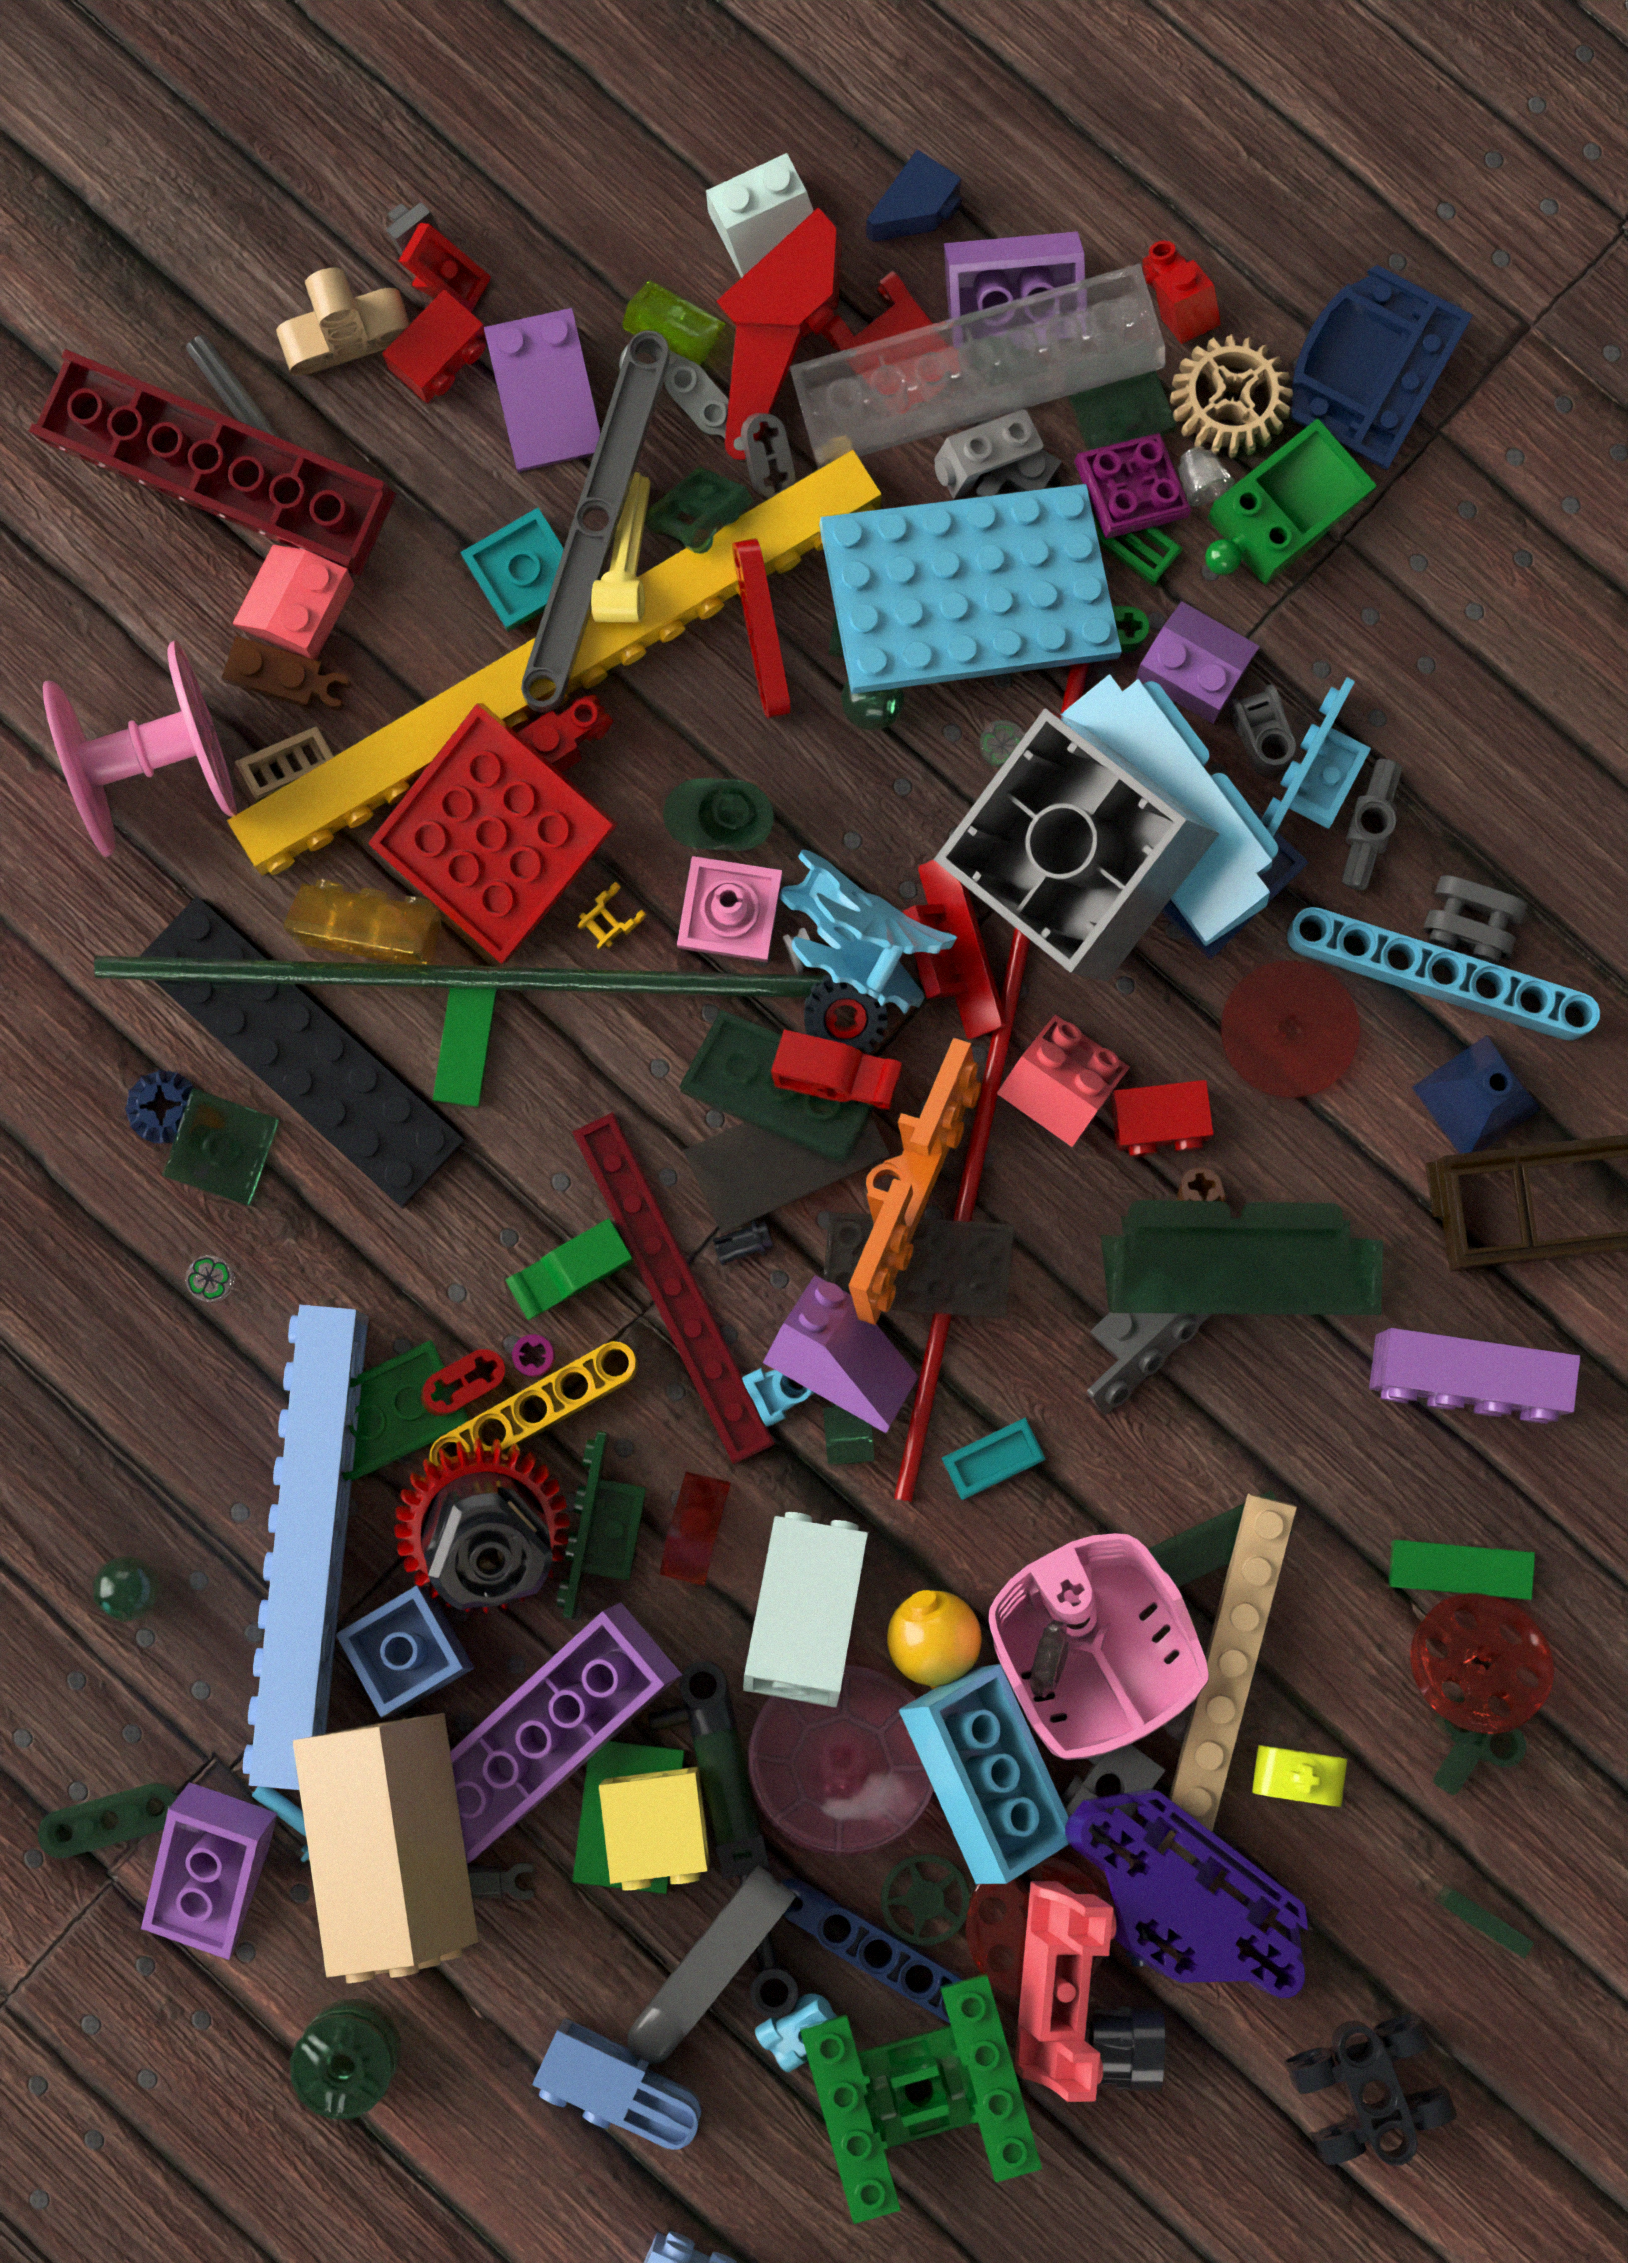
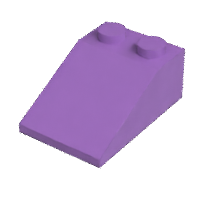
(543, 389)
(841, 1356)
(207, 1869)

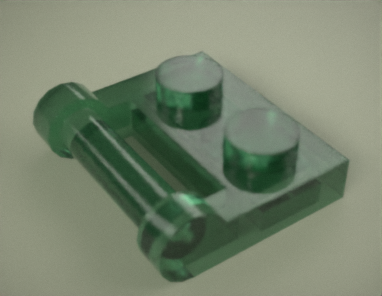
(704, 496)

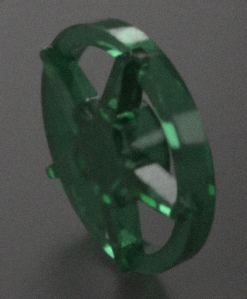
(925, 1899)

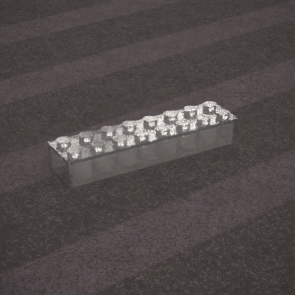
(980, 365)

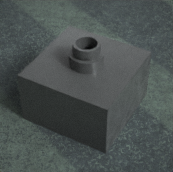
(1075, 846)

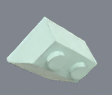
(758, 210)

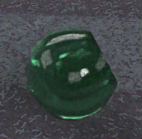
(872, 709)
(125, 1588)

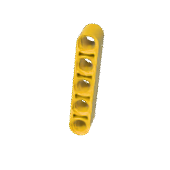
(552, 1392)

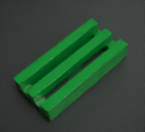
(1149, 574)

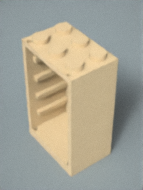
(385, 1847)

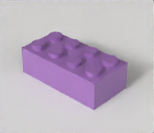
(1474, 1373)

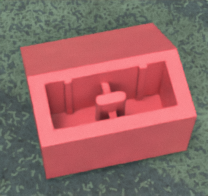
(1063, 1080)

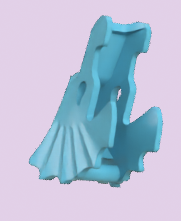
(862, 932)

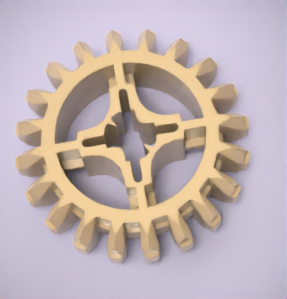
(1212, 366)

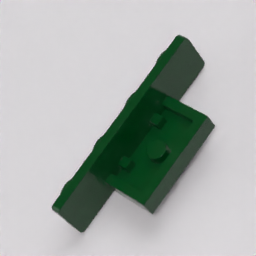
(606, 1530)

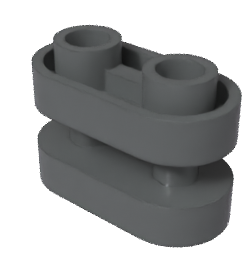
(1488, 941)

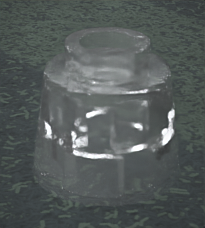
(1203, 476)

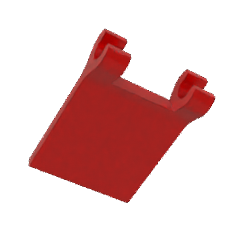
(898, 319)

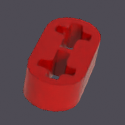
(468, 1391)

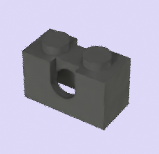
(1131, 1767)

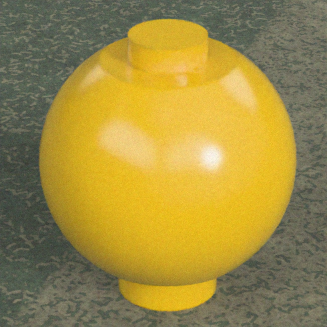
(934, 1638)

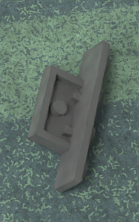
(1140, 1346)

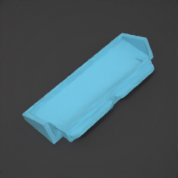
(1160, 743)

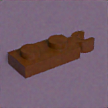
(281, 674)

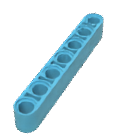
(1464, 970)

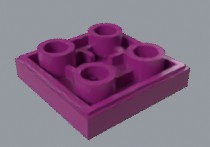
(1132, 485)

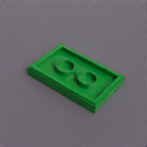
(392, 1413)
(612, 1761)

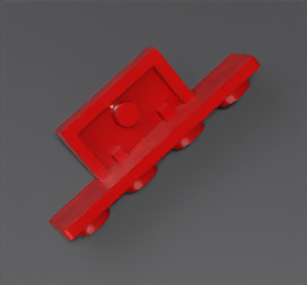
(965, 967)

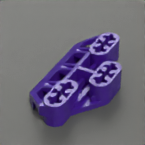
(1175, 1899)

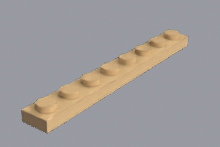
(1230, 1662)

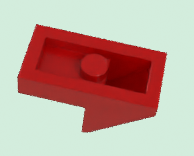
(443, 267)

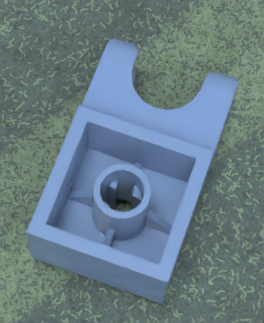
(616, 2087)

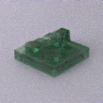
(1122, 411)

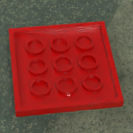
(492, 833)

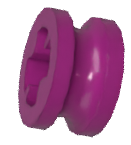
(535, 1341)

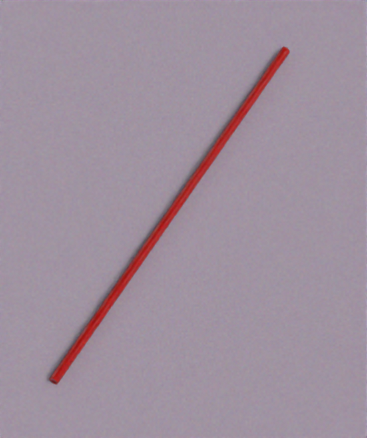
(972, 1169)

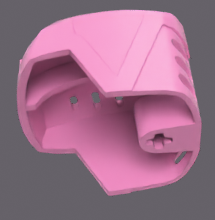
(1114, 1672)

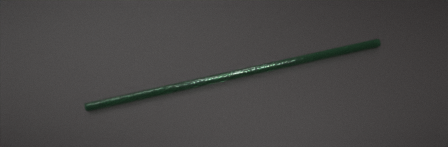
(456, 976)

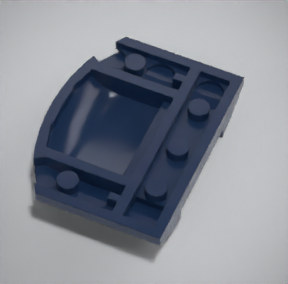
(1374, 362)

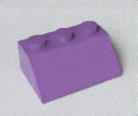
(1008, 269)

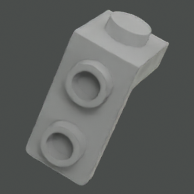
(985, 449)

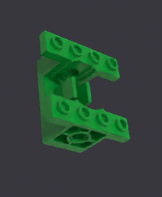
(871, 2111)

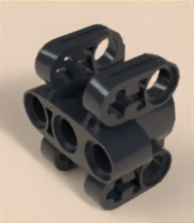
(1382, 2047)

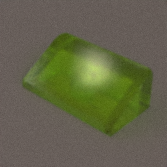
(683, 325)

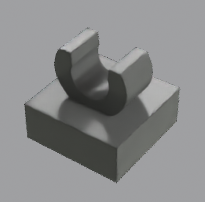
(406, 224)

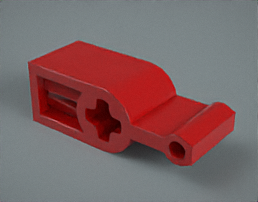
(834, 1070)

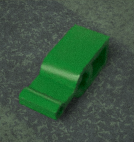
(570, 1269)

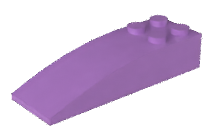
(555, 1724)

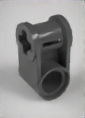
(1262, 722)

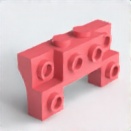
(1055, 1986)

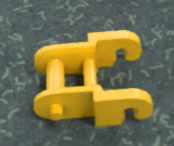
(588, 920)

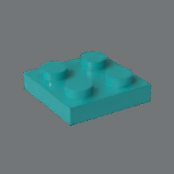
(516, 567)

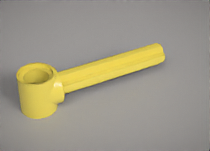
(620, 592)

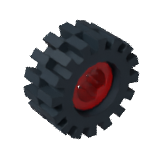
(821, 1015)

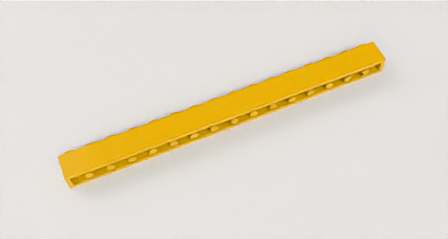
(675, 593)

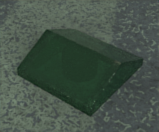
(220, 1147)

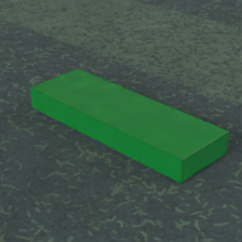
(465, 1047)
(1461, 1569)

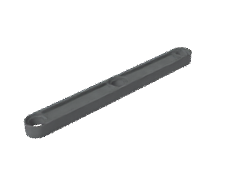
(588, 550)

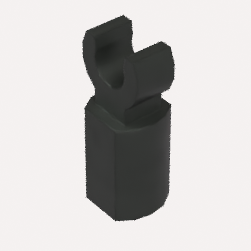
(492, 1881)

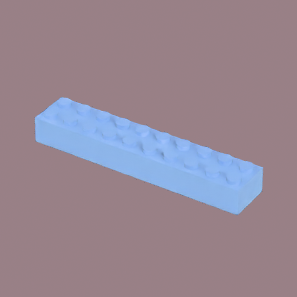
(308, 1541)

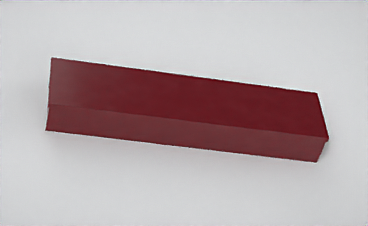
(214, 462)

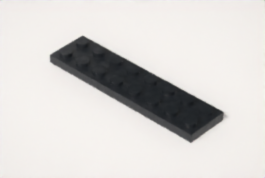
(309, 1061)

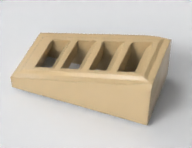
(277, 754)

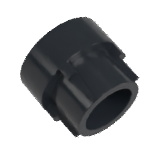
(1130, 2046)

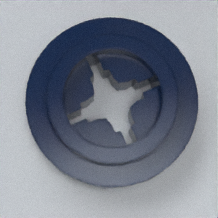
(146, 1092)

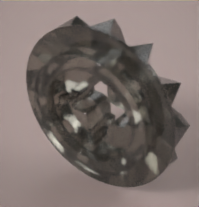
(1050, 1658)

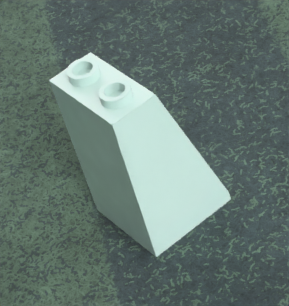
(805, 1610)

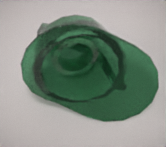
(718, 814)

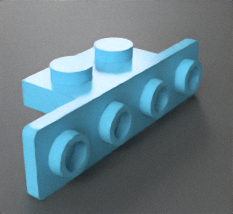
(1326, 773)

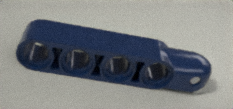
(818, 1907)

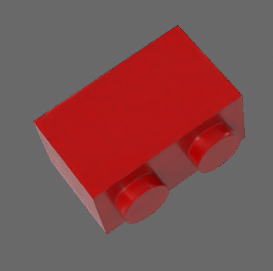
(436, 347)
(1162, 1117)

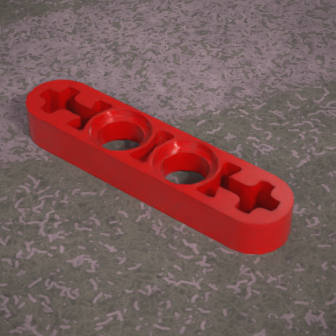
(761, 628)

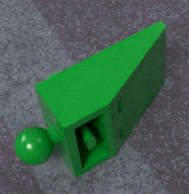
(1292, 499)

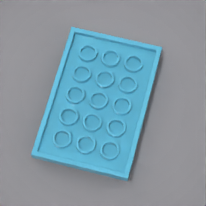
(969, 588)

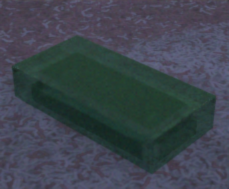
(1484, 1921)

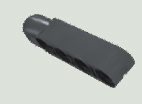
(709, 1966)

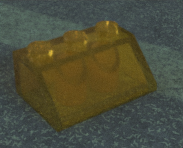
(364, 923)

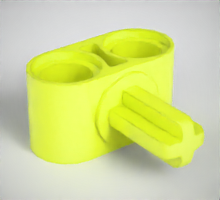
(1299, 1776)

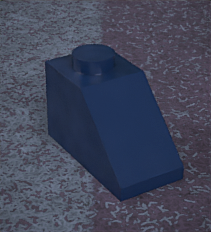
(915, 200)

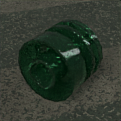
(328, 2081)

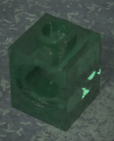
(847, 1437)

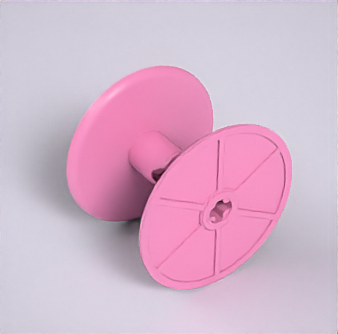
(136, 749)

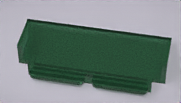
(1265, 1262)

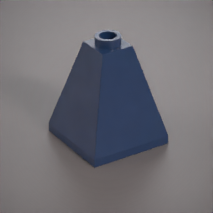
(1476, 1097)

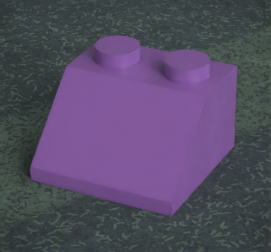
(1197, 661)

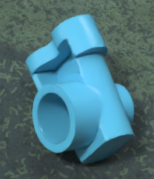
(773, 1394)
(784, 2034)

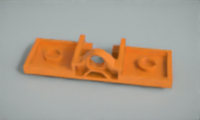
(900, 1209)

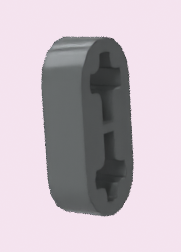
(758, 459)

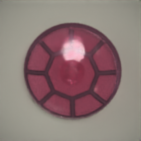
(840, 1774)

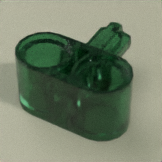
(1468, 1750)

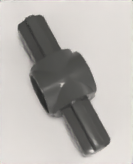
(1366, 845)

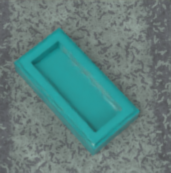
(993, 1458)

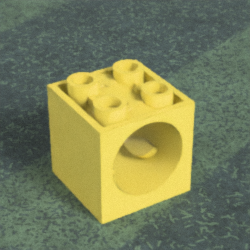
(654, 1827)

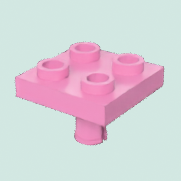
(729, 909)

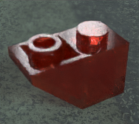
(694, 1528)

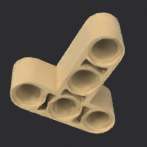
(340, 324)

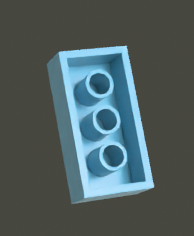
(987, 1774)

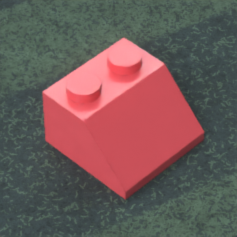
(295, 600)

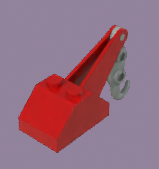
(772, 311)

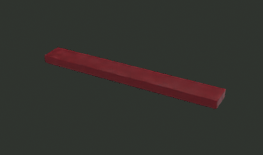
(673, 1288)

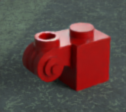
(1183, 292)
(560, 735)

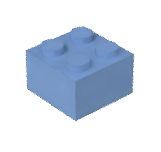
(404, 1651)

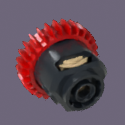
(482, 1526)

